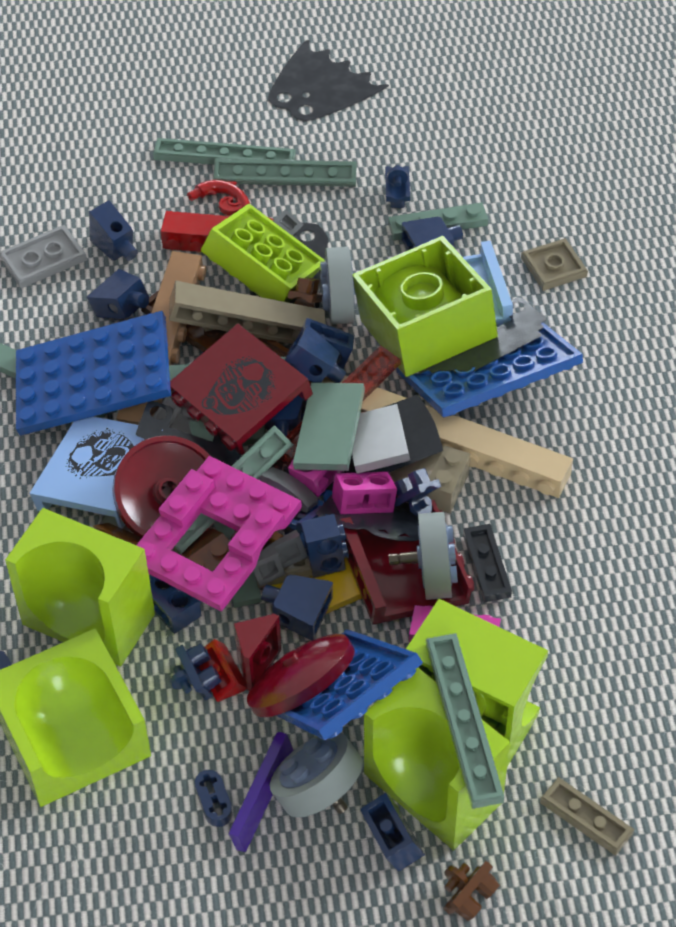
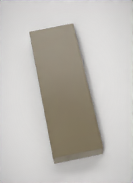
(587, 816)

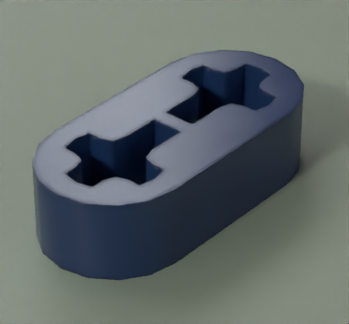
(220, 795)

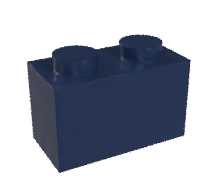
(392, 832)

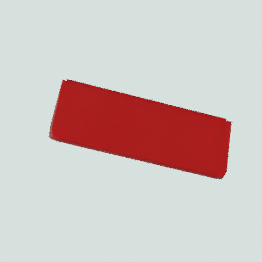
(222, 660)

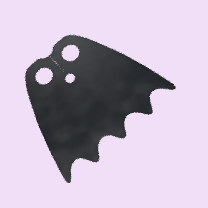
(327, 82)

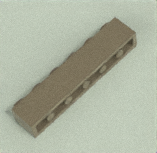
(225, 309)

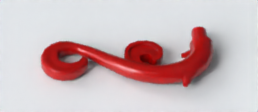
(225, 187)

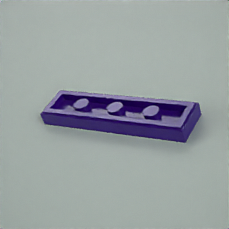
(259, 793)

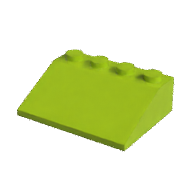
(260, 254)

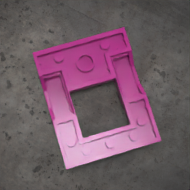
(231, 499)

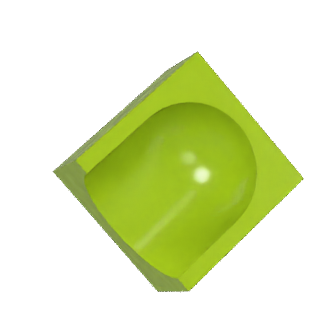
(425, 305)
(81, 580)
(498, 665)
(70, 717)
(416, 760)

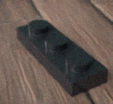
(487, 563)

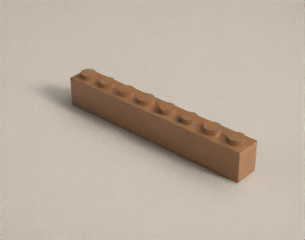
(183, 268)

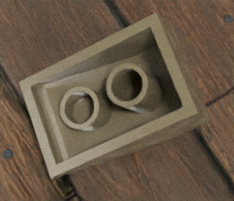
(449, 467)

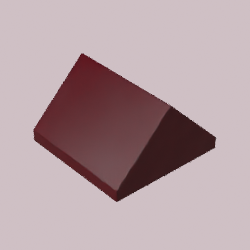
(257, 646)

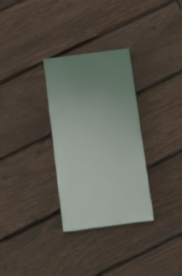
(329, 427)

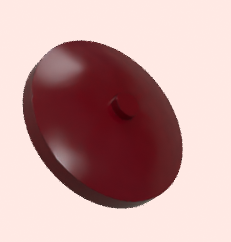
(149, 477)
(300, 675)

